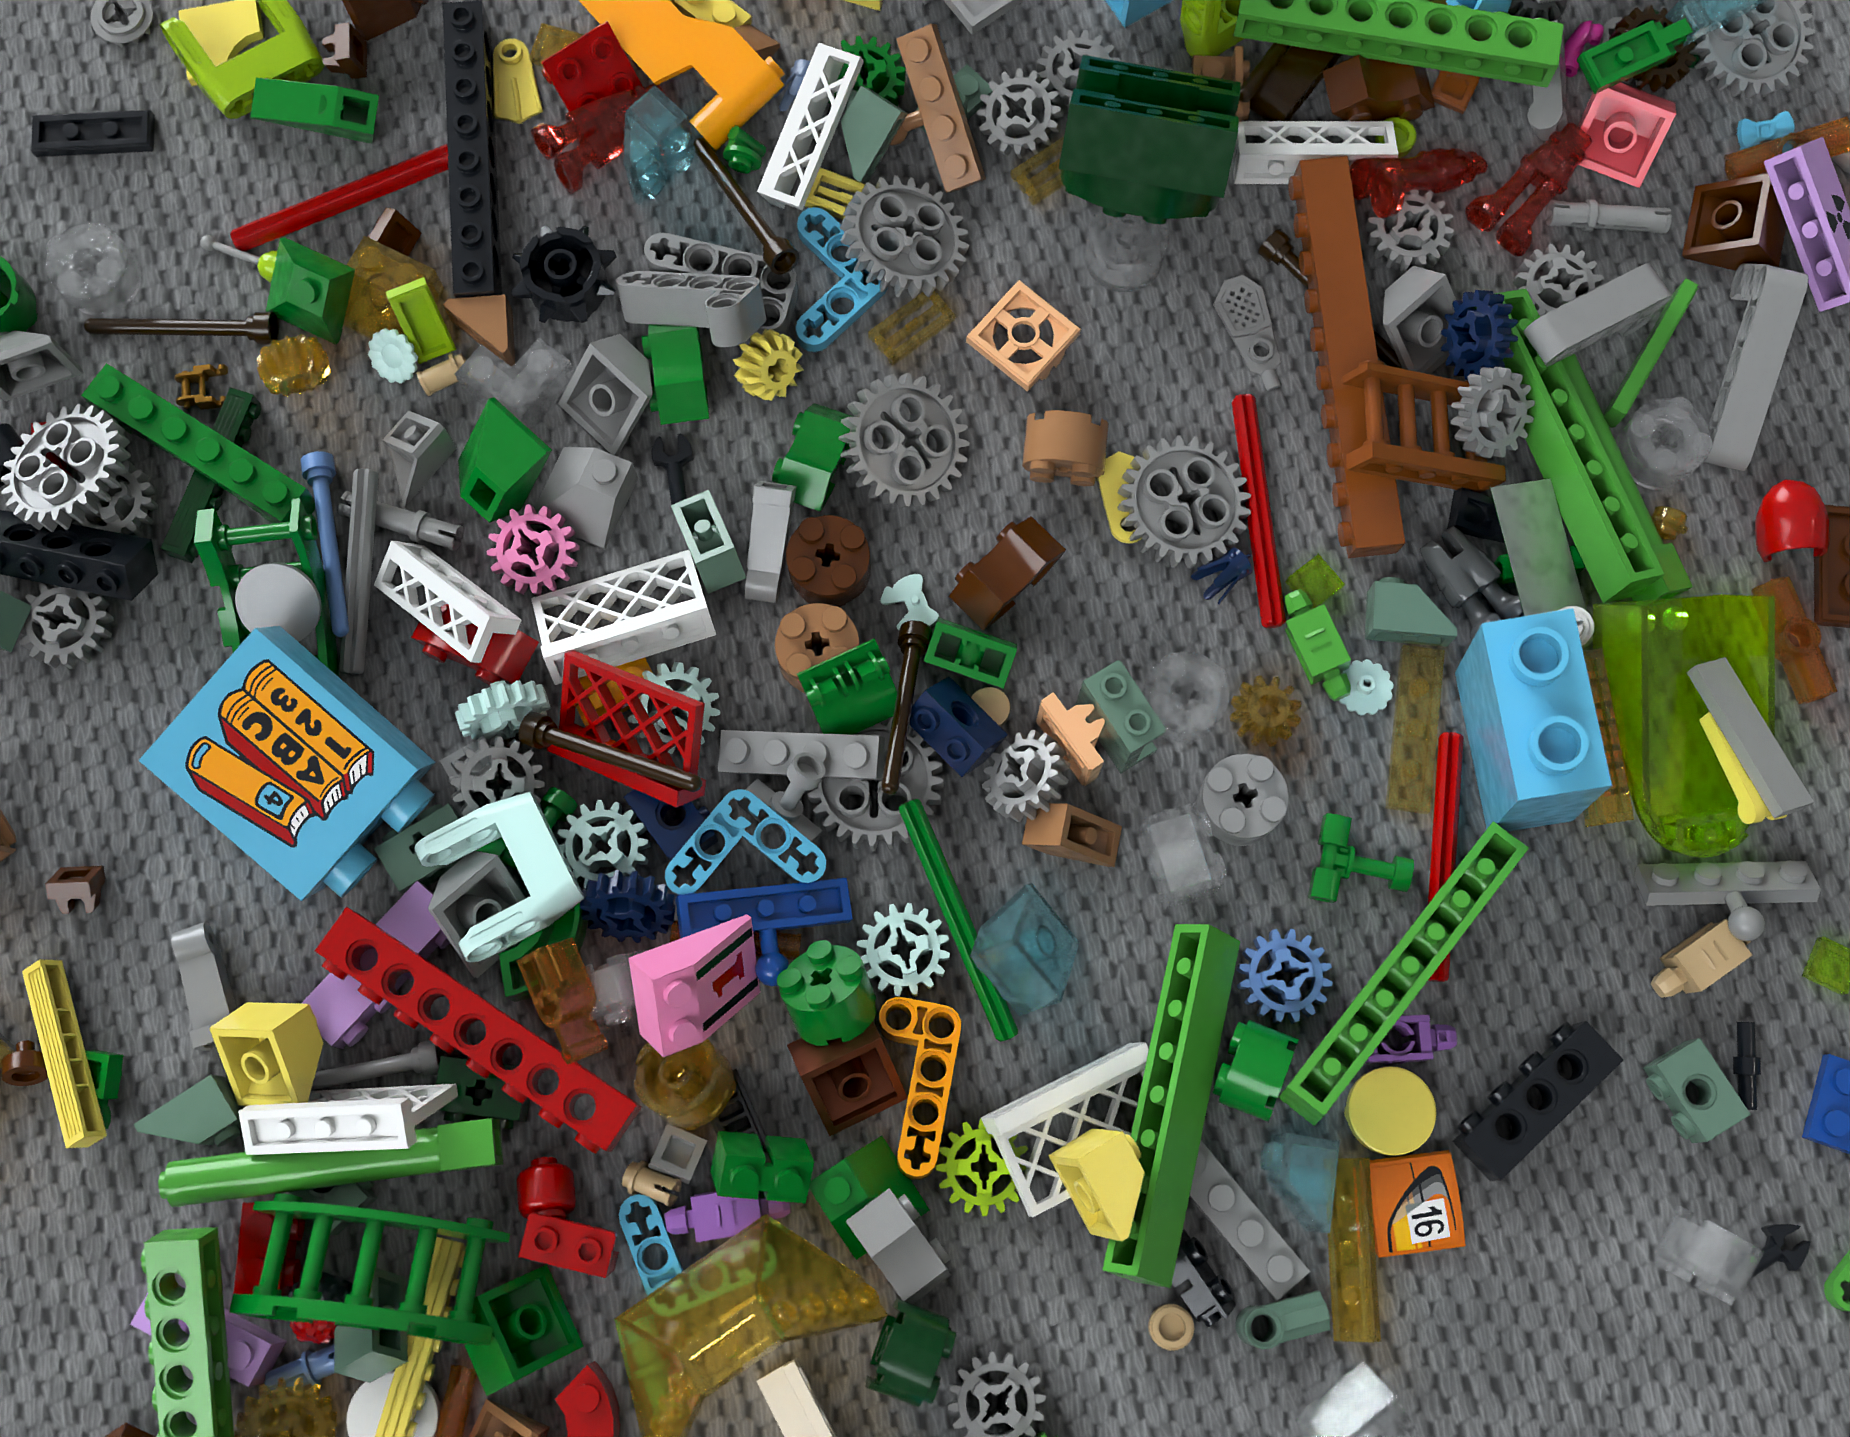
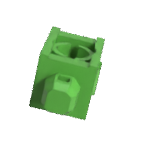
(1317, 645)

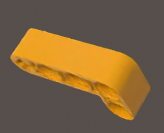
(922, 1090)

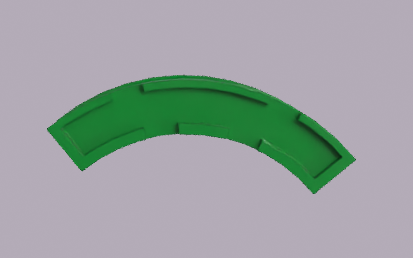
(215, 545)
(358, 1307)

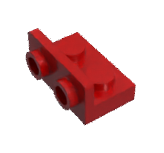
(569, 1245)
(252, 1249)

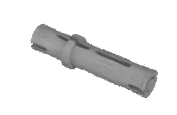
(1592, 215)
(417, 525)

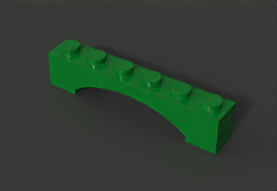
(196, 445)

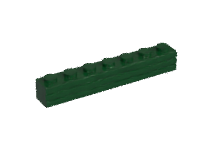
(201, 493)

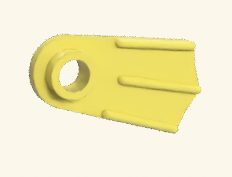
(514, 83)
(1109, 485)

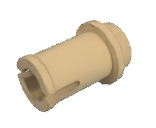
(441, 374)
(649, 1182)

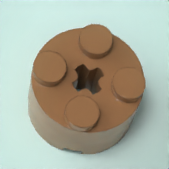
(1065, 447)
(808, 627)

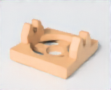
(1023, 298)
(1073, 735)

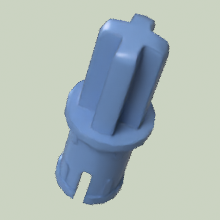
(310, 1367)

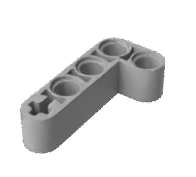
(668, 251)
(723, 303)
(1615, 306)

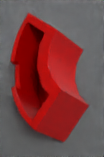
(503, 659)
(590, 1404)

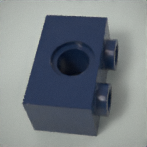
(955, 726)
(670, 838)

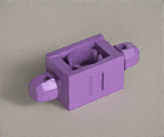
(1422, 1041)
(720, 1216)

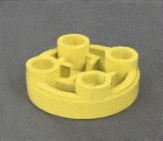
(1390, 1111)

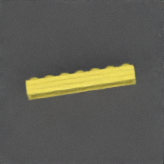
(64, 1054)
(409, 1379)

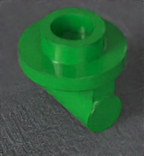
(743, 151)

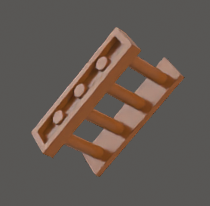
(1408, 460)

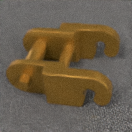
(199, 374)

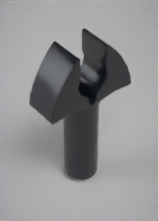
(1772, 1253)

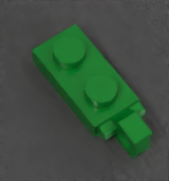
(1631, 53)

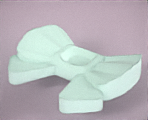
(910, 591)

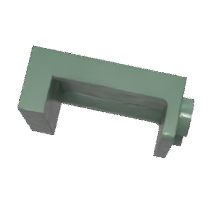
(1127, 715)

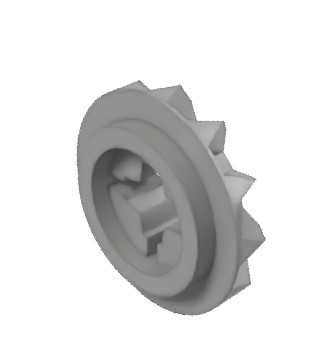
(107, 22)

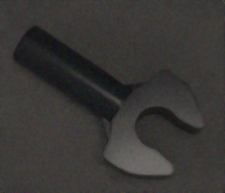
(673, 466)

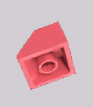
(1625, 131)

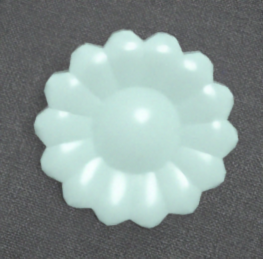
(392, 355)
(1369, 688)

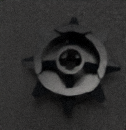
(564, 274)

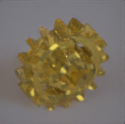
(285, 1408)

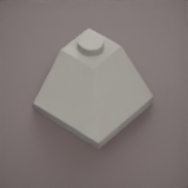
(1415, 318)
(32, 363)
(609, 391)
(589, 492)
(470, 894)

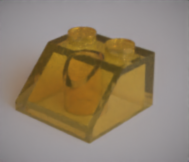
(376, 272)

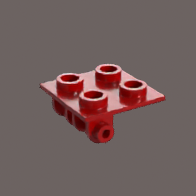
(590, 68)

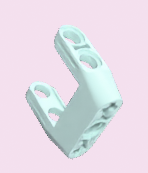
(536, 856)

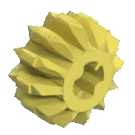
(768, 364)

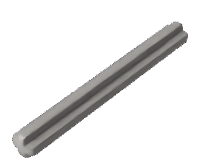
(359, 569)

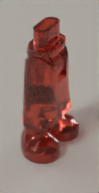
(595, 127)

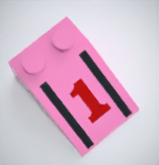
(694, 984)

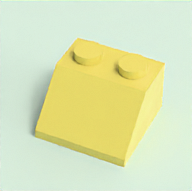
(269, 1052)
(1102, 1180)

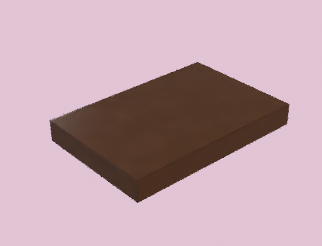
(1833, 572)

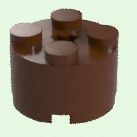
(823, 539)

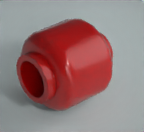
(546, 1188)

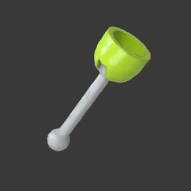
(264, 263)

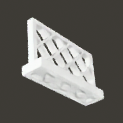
(628, 636)
(1056, 1098)
(343, 1120)

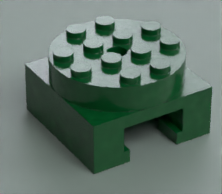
(1149, 140)

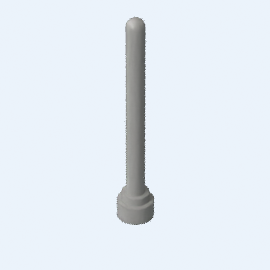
(422, 1059)

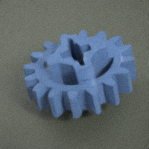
(1280, 957)

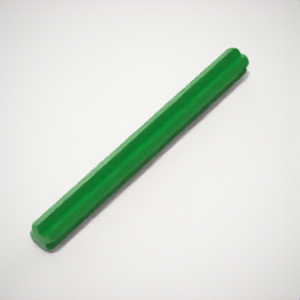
(955, 915)

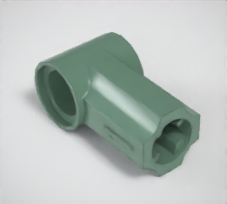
(1287, 1320)

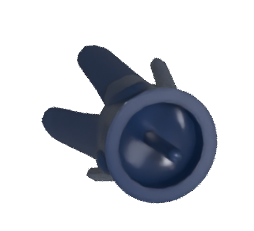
(1234, 567)

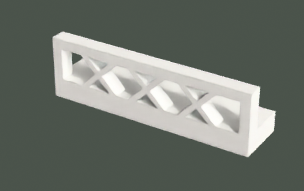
(804, 124)
(1278, 158)
(442, 587)
(794, 1402)

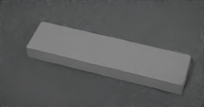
(1750, 737)

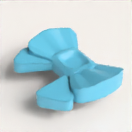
(1753, 133)

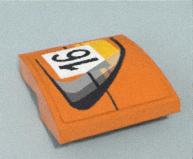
(1416, 1204)

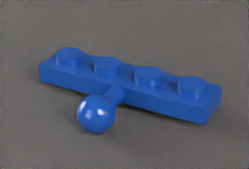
(771, 910)

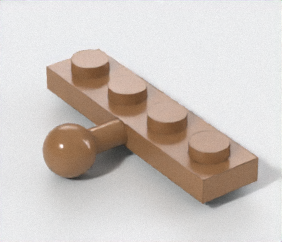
(939, 109)

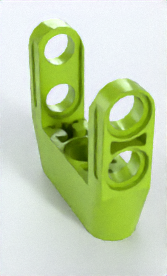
(1209, 26)
(232, 84)

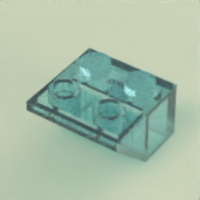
(655, 144)

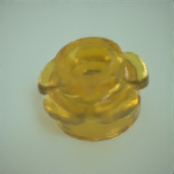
(1669, 522)

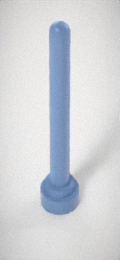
(319, 471)

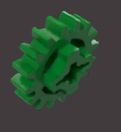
(880, 68)

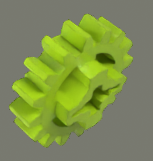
(963, 1168)

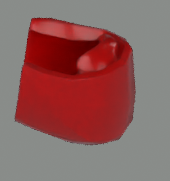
(1791, 519)

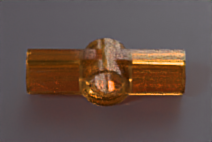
(1750, 160)
(1802, 664)

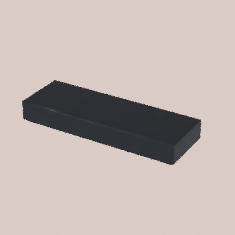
(93, 133)

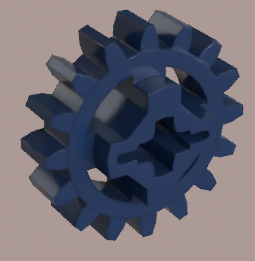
(1478, 333)
(627, 906)

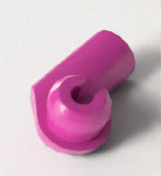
(1585, 33)

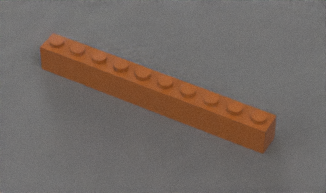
(1343, 340)

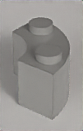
(899, 1247)

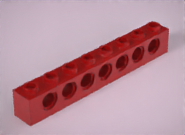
(355, 934)

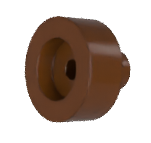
(24, 1066)

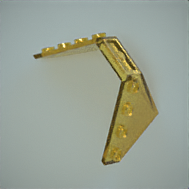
(729, 1315)

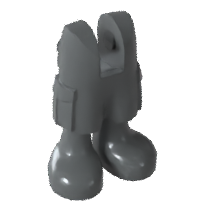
(1465, 576)

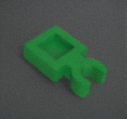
(106, 1076)

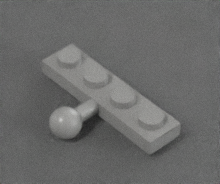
(1731, 885)

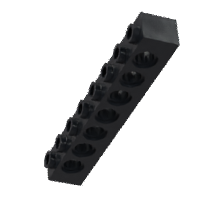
(471, 150)

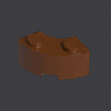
(1377, 90)
(1019, 559)

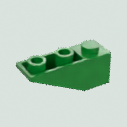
(316, 108)

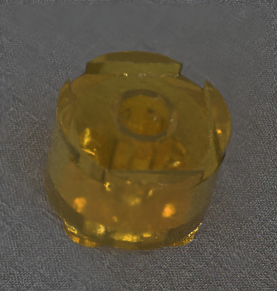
(689, 1101)

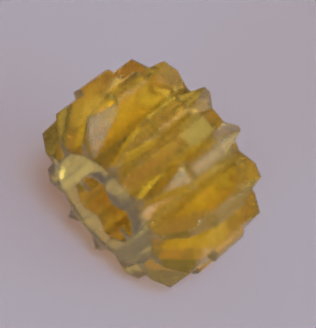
(293, 365)
(1259, 695)

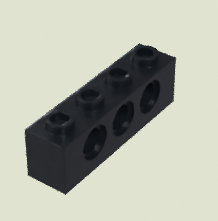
(76, 557)
(1591, 1063)

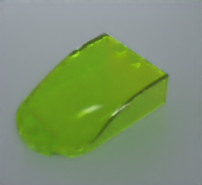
(1657, 710)

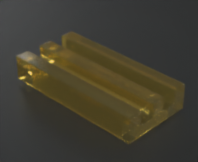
(1027, 186)
(885, 346)

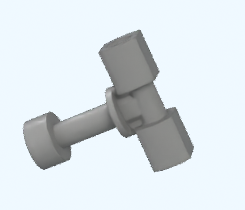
(804, 774)

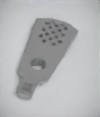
(1252, 334)

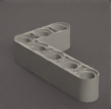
(1756, 359)

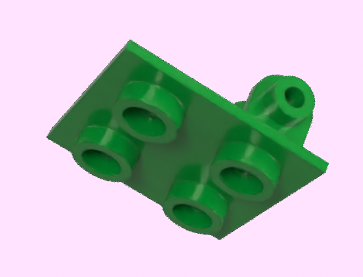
(850, 690)

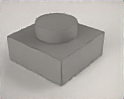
(677, 1153)

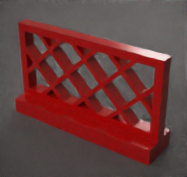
(664, 701)

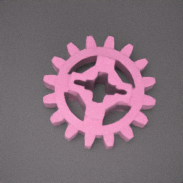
(548, 542)

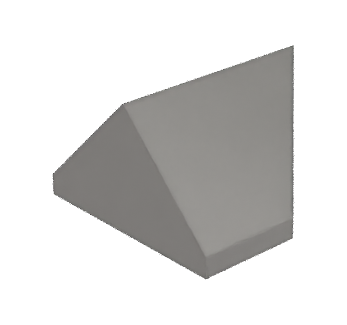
(417, 452)

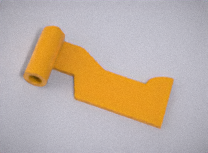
(670, 43)

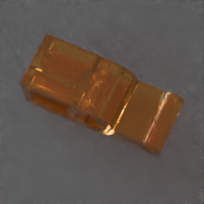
(564, 998)

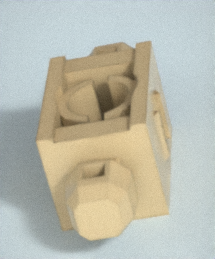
(1700, 960)

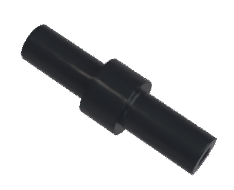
(1747, 1064)

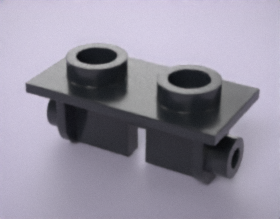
(1209, 1291)

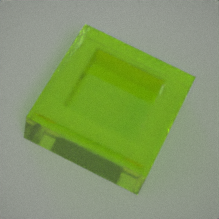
(1316, 580)
(1829, 965)

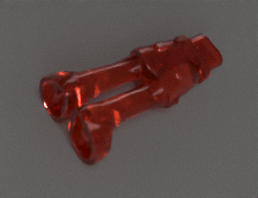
(1548, 170)
(1391, 177)

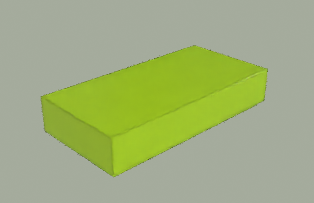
(421, 320)

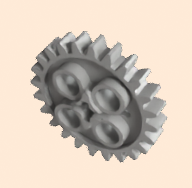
(1753, 38)
(904, 237)
(881, 466)
(1217, 492)
(45, 493)
(916, 782)

